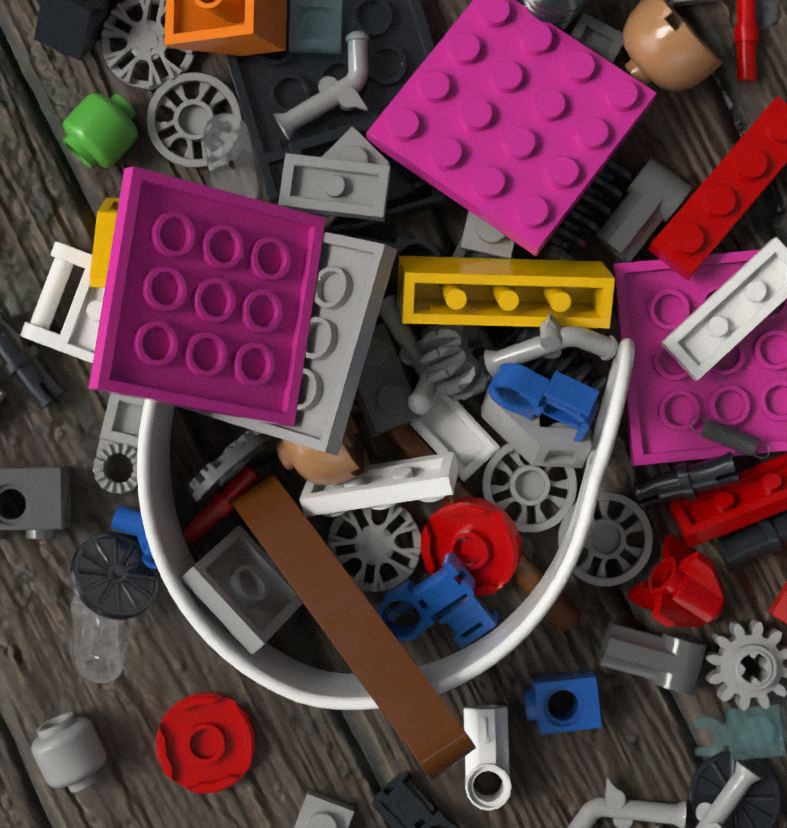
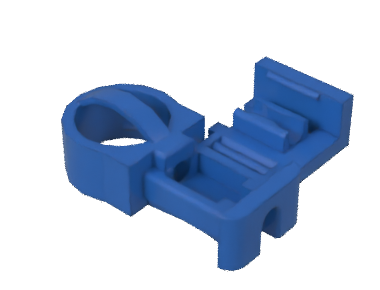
(529, 393)
(442, 595)

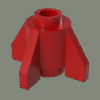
(681, 588)

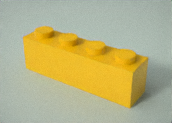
(503, 291)

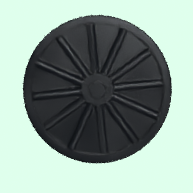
(112, 576)
(756, 808)

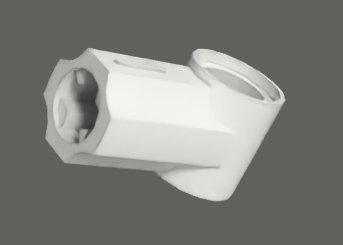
(489, 732)

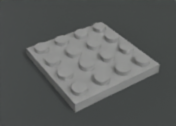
(341, 326)

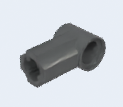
(649, 200)
(665, 659)

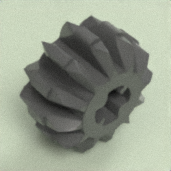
(455, 359)

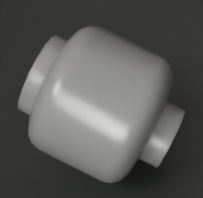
(68, 752)

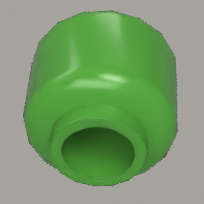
(100, 130)

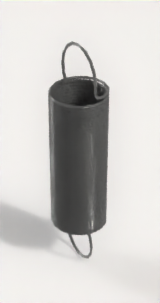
(730, 437)

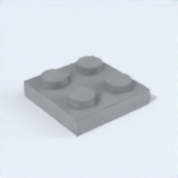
(243, 589)

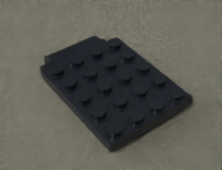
(285, 79)

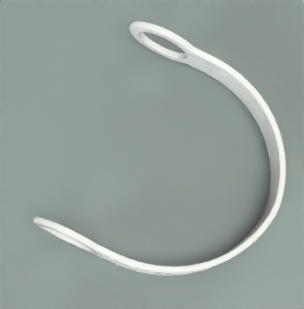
(344, 690)

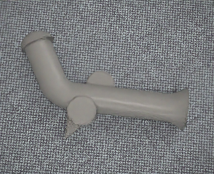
(332, 91)
(405, 337)
(550, 345)
(626, 810)
(717, 813)

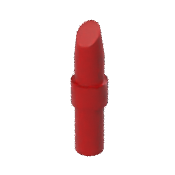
(746, 39)
(220, 504)

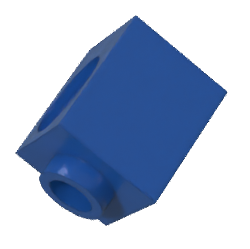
(585, 708)

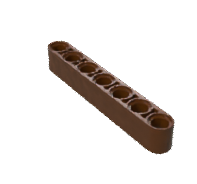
(354, 628)

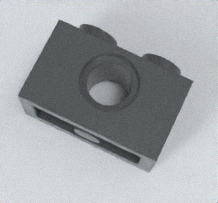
(46, 496)

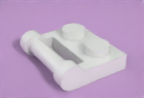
(82, 322)

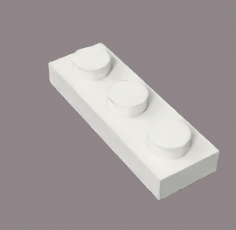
(730, 311)
(385, 485)

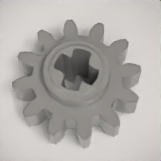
(733, 674)

